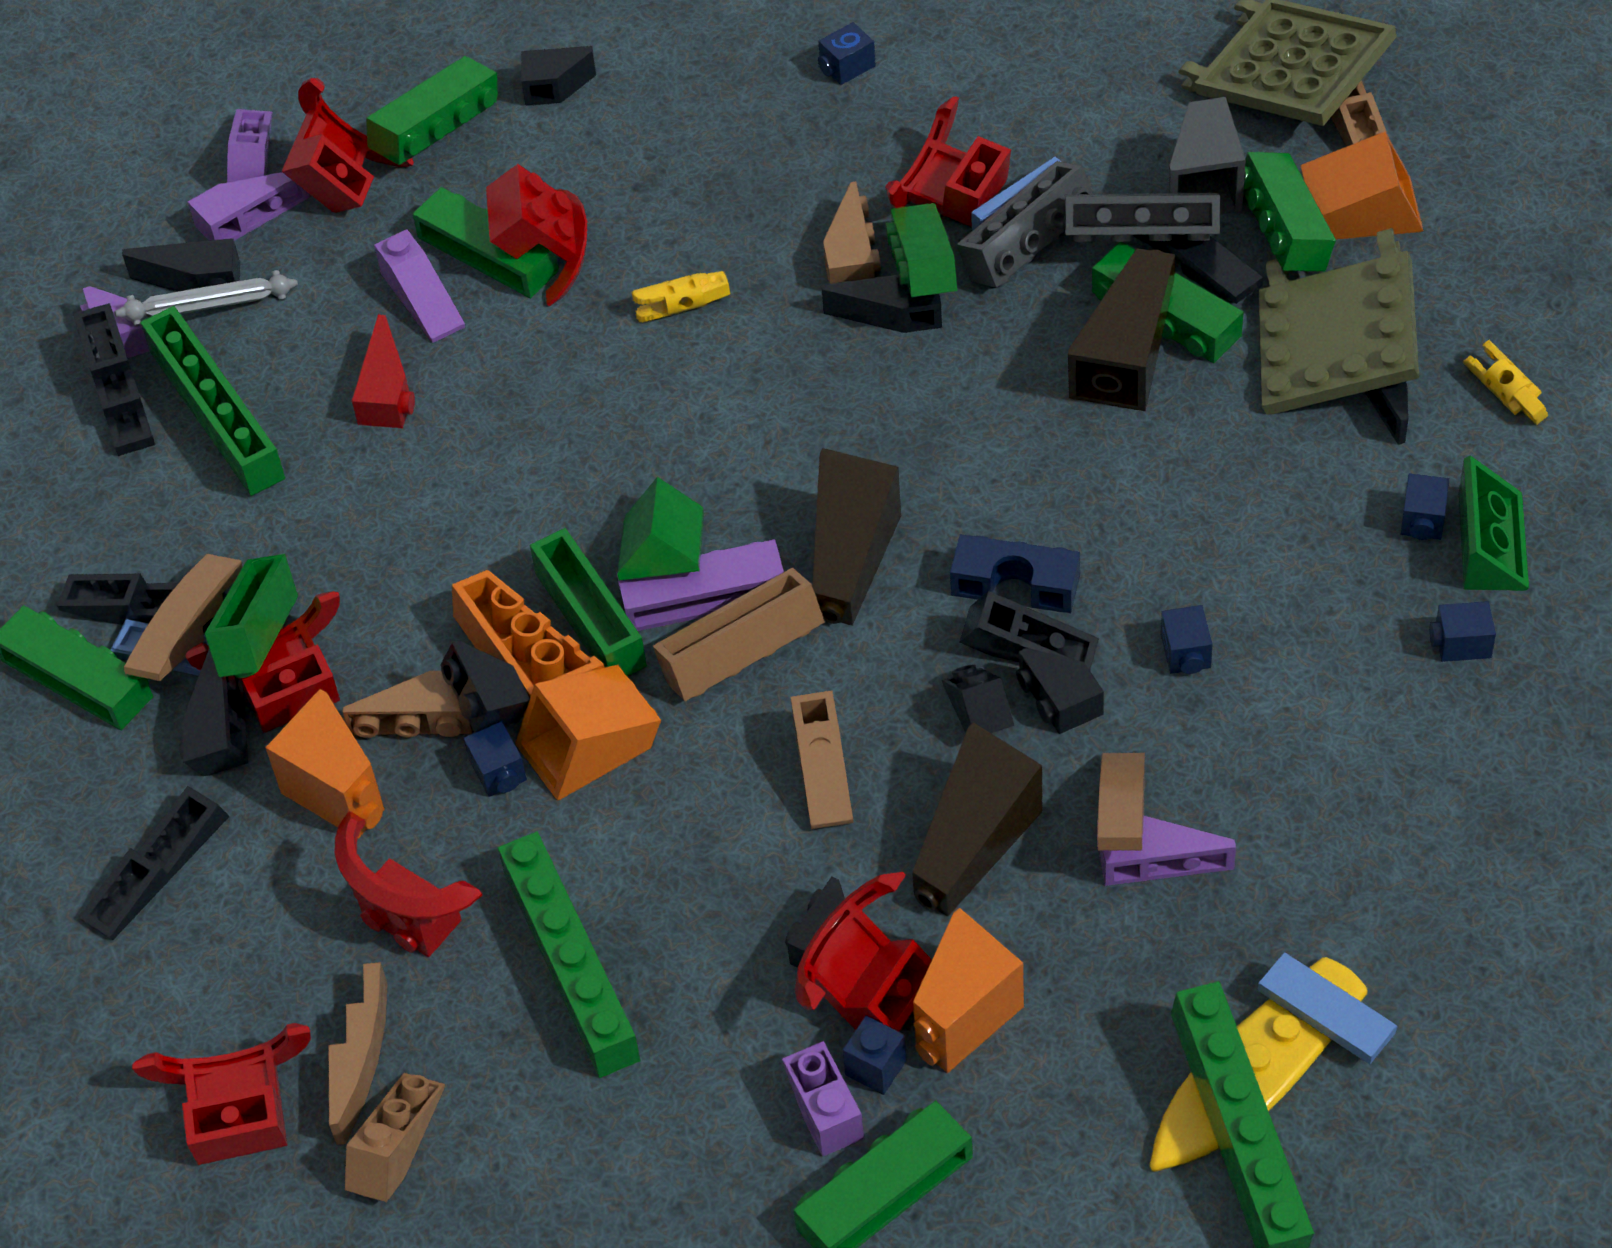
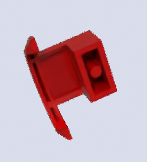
(330, 154)
(950, 177)
(531, 212)
(291, 669)
(398, 899)
(859, 966)
(231, 1096)

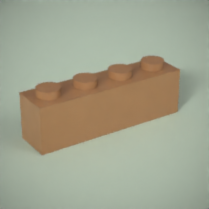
(738, 634)

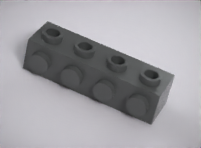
(1136, 214)
(1022, 225)

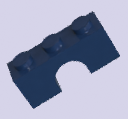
(986, 562)

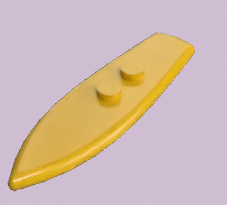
(1279, 1052)

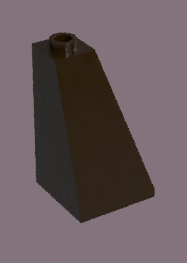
(1121, 340)
(853, 529)
(981, 814)

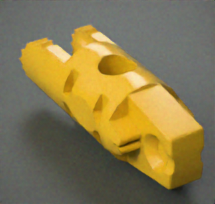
(679, 295)
(1508, 384)

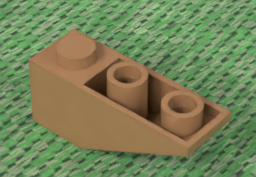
(849, 241)
(409, 709)
(821, 759)
(390, 1137)

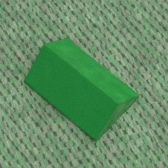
(1491, 530)
(661, 534)

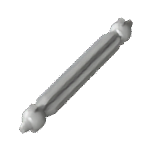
(207, 297)

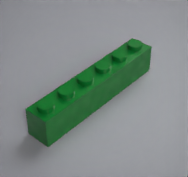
(213, 401)
(569, 955)
(1240, 1119)

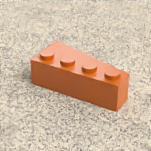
(507, 629)

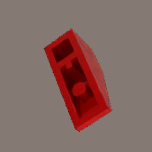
(382, 387)

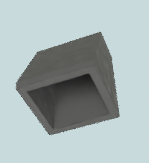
(1209, 155)

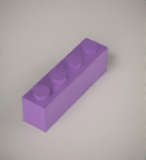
(693, 595)

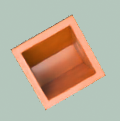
(1363, 189)
(584, 728)
(324, 765)
(965, 993)

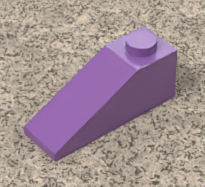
(248, 144)
(243, 205)
(418, 285)
(1167, 853)

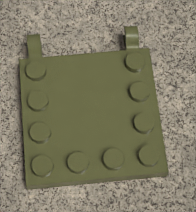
(1291, 60)
(1338, 330)

